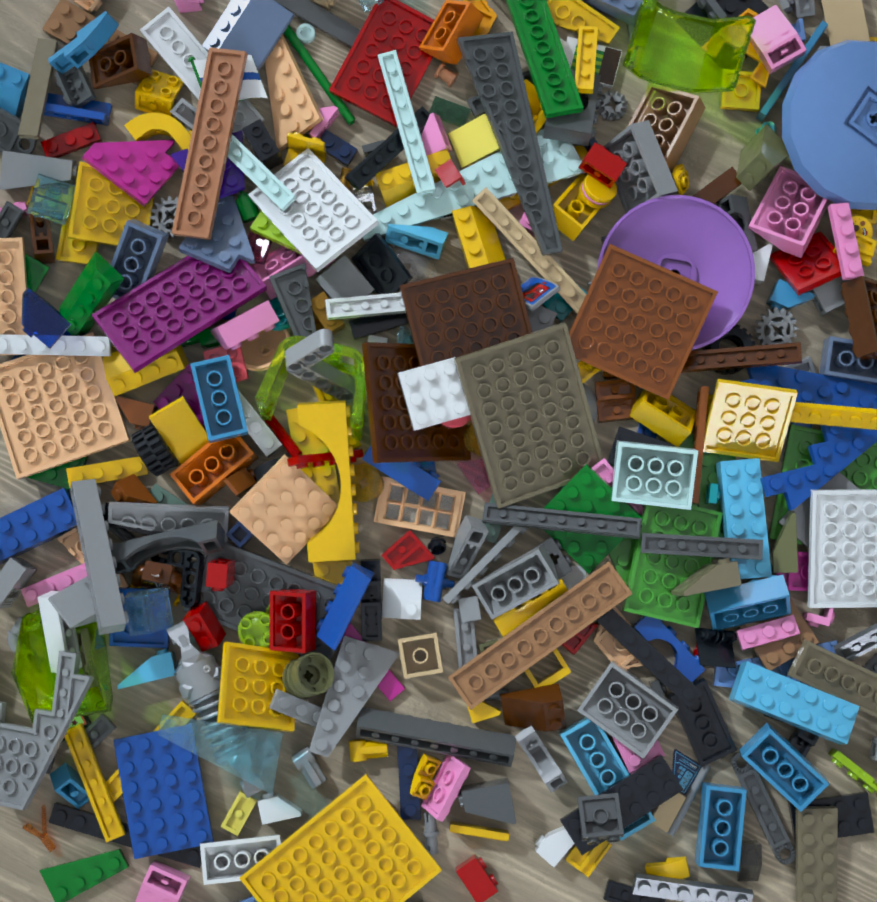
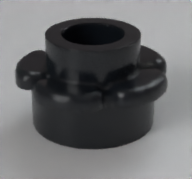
(437, 545)

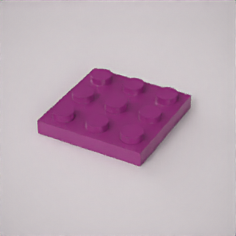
(181, 386)

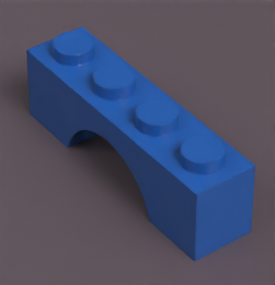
(685, 662)

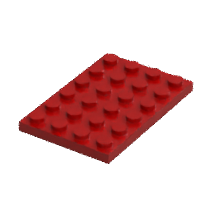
(386, 29)

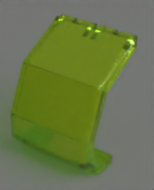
(687, 49)

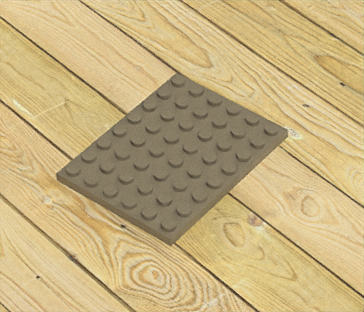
(529, 413)

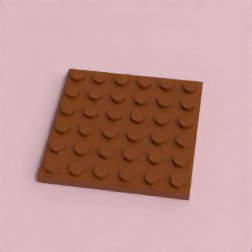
(640, 321)

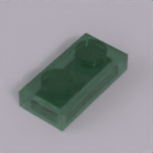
(450, 111)

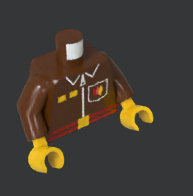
(158, 576)

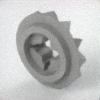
(607, 111)

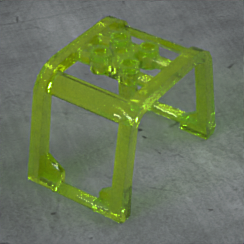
(268, 396)

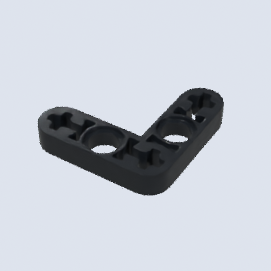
(186, 563)

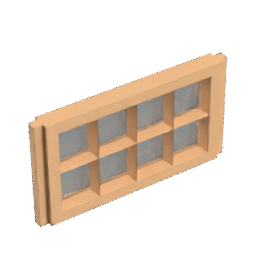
(406, 509)

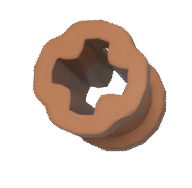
(446, 75)

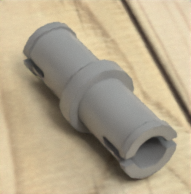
(431, 833)

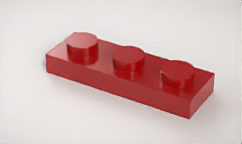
(71, 141)

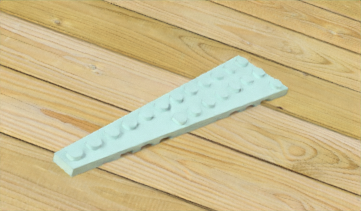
(559, 163)

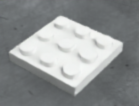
(433, 394)

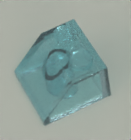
(51, 199)

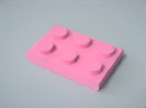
(447, 787)

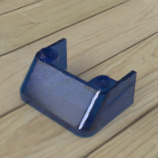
(42, 319)

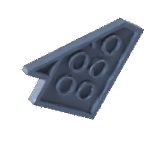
(227, 241)

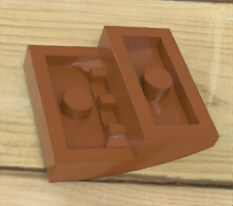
(614, 400)

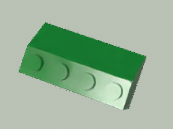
(89, 294)

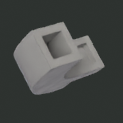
(541, 759)

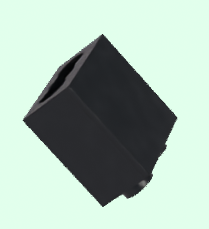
(262, 144)

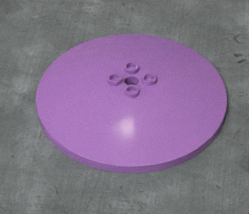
(698, 244)

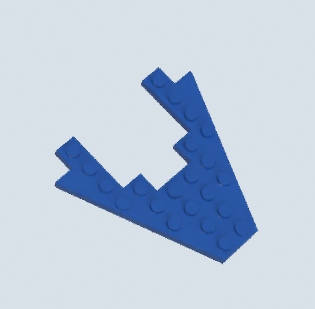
(841, 443)

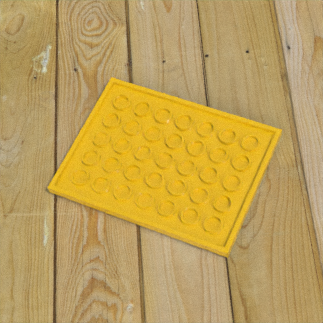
(346, 854)

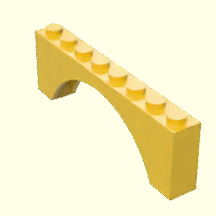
(330, 424)

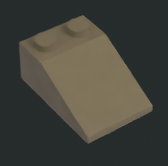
(713, 576)

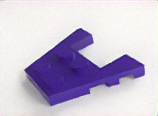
(233, 177)

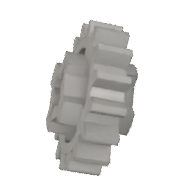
(166, 223)
(784, 319)

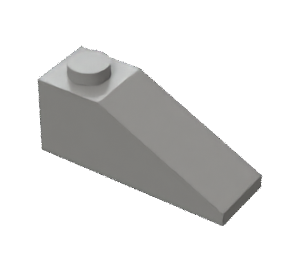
(466, 546)

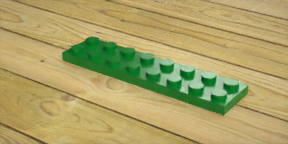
(545, 57)

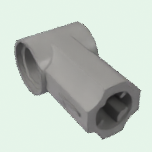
(306, 762)

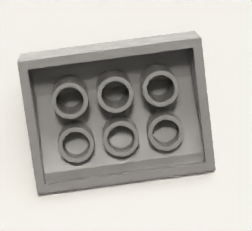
(646, 170)
(628, 709)

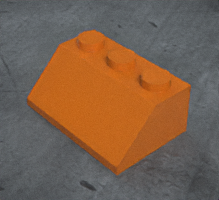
(453, 21)

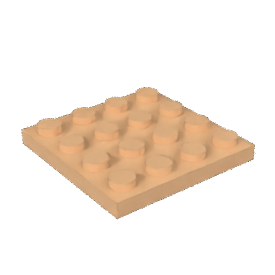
(284, 509)

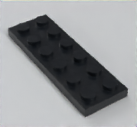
(637, 795)

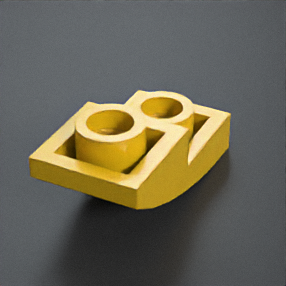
(680, 178)
(422, 781)
(673, 868)

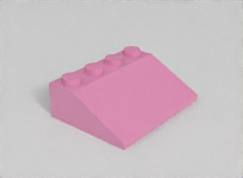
(789, 213)

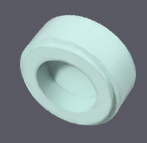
(306, 33)

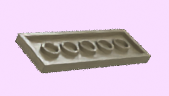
(835, 676)
(816, 854)

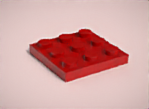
(815, 267)

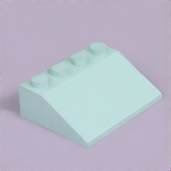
(654, 475)

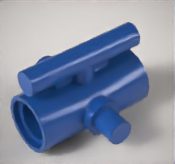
(434, 581)

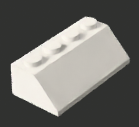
(232, 858)

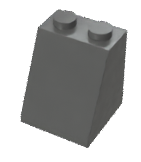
(489, 800)

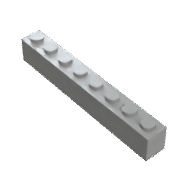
(97, 557)

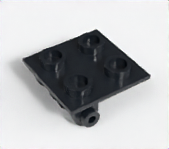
(715, 647)

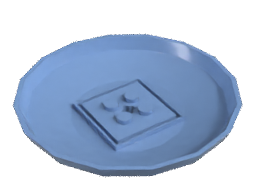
(830, 124)

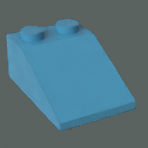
(13, 89)

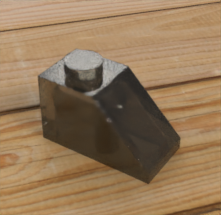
(750, 861)

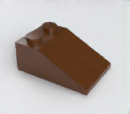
(121, 62)
(535, 707)

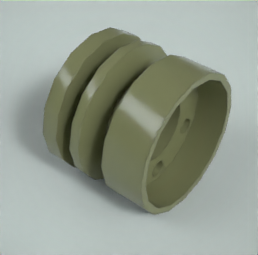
(317, 673)

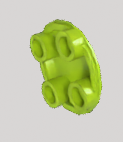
(255, 629)

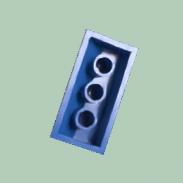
(344, 605)

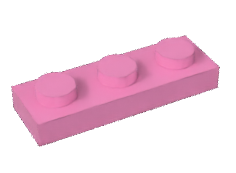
(767, 632)

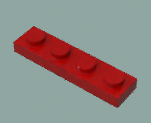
(320, 459)

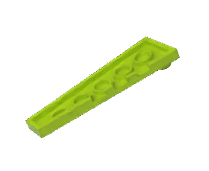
(854, 771)

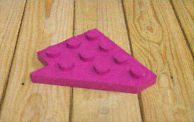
(134, 166)

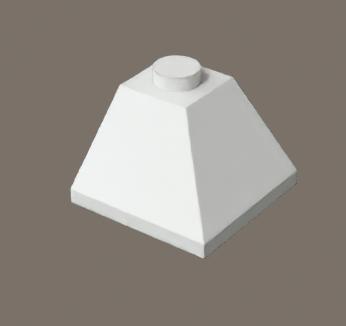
(401, 599)

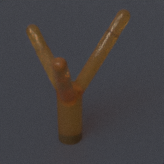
(42, 836)

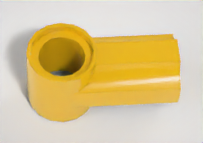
(363, 750)

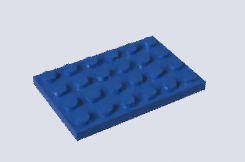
(162, 795)

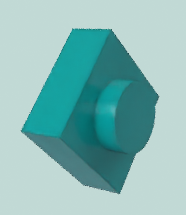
(712, 494)

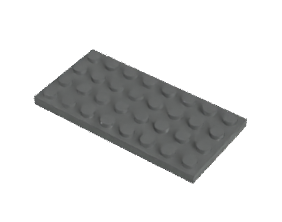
(252, 586)

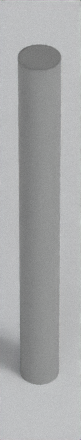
(689, 798)

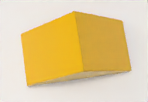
(482, 712)

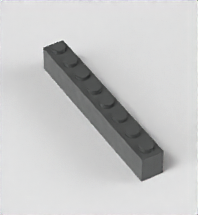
(436, 736)

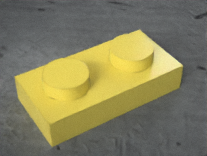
(238, 813)

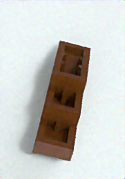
(719, 187)

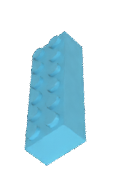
(744, 511)
(794, 703)
(598, 762)

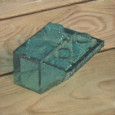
(148, 611)

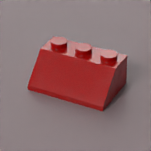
(293, 620)

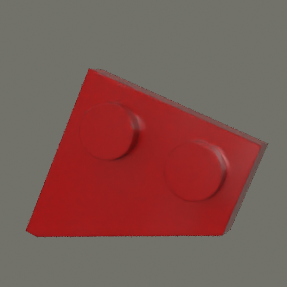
(407, 552)

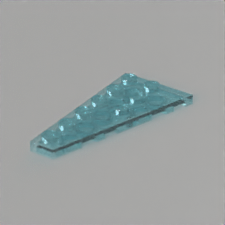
(239, 750)

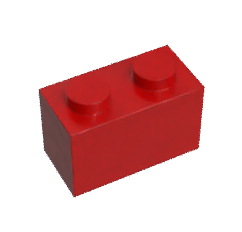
(602, 165)
(220, 573)
(204, 626)
(476, 878)

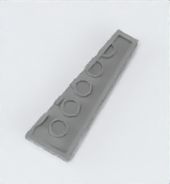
(165, 516)

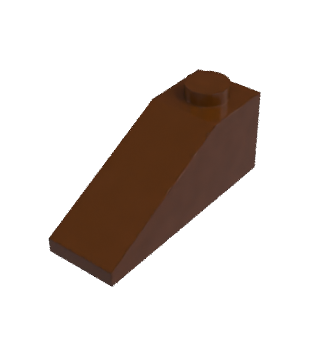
(42, 239)

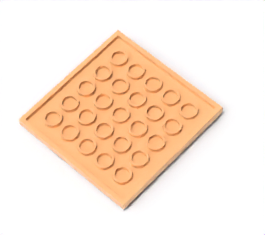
(57, 411)

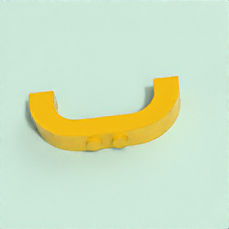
(154, 124)

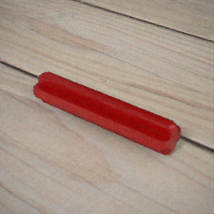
(283, 437)

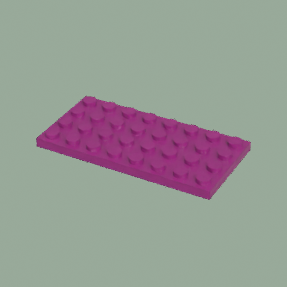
(175, 308)

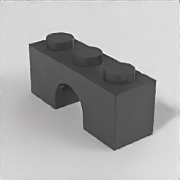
(738, 209)

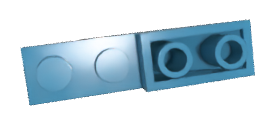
(86, 45)

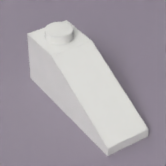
(554, 845)

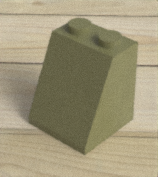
(760, 157)

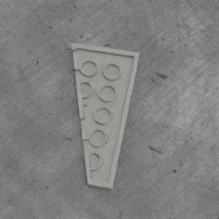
(356, 676)

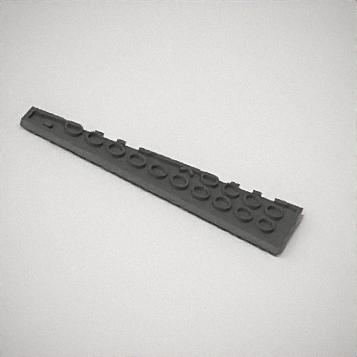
(503, 94)

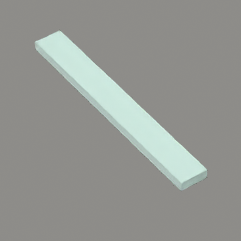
(406, 123)

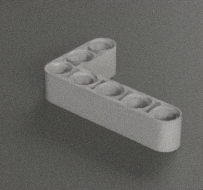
(306, 363)

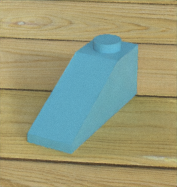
(419, 239)
(155, 668)

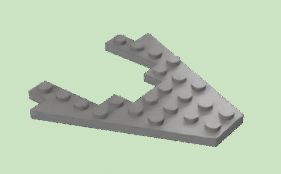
(30, 750)

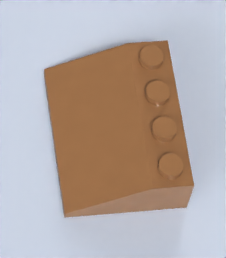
(672, 118)

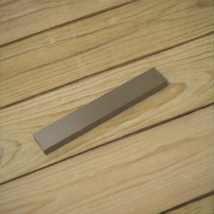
(37, 90)

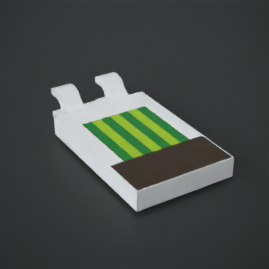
(606, 60)

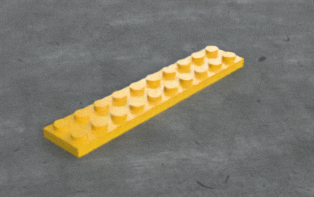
(327, 480)

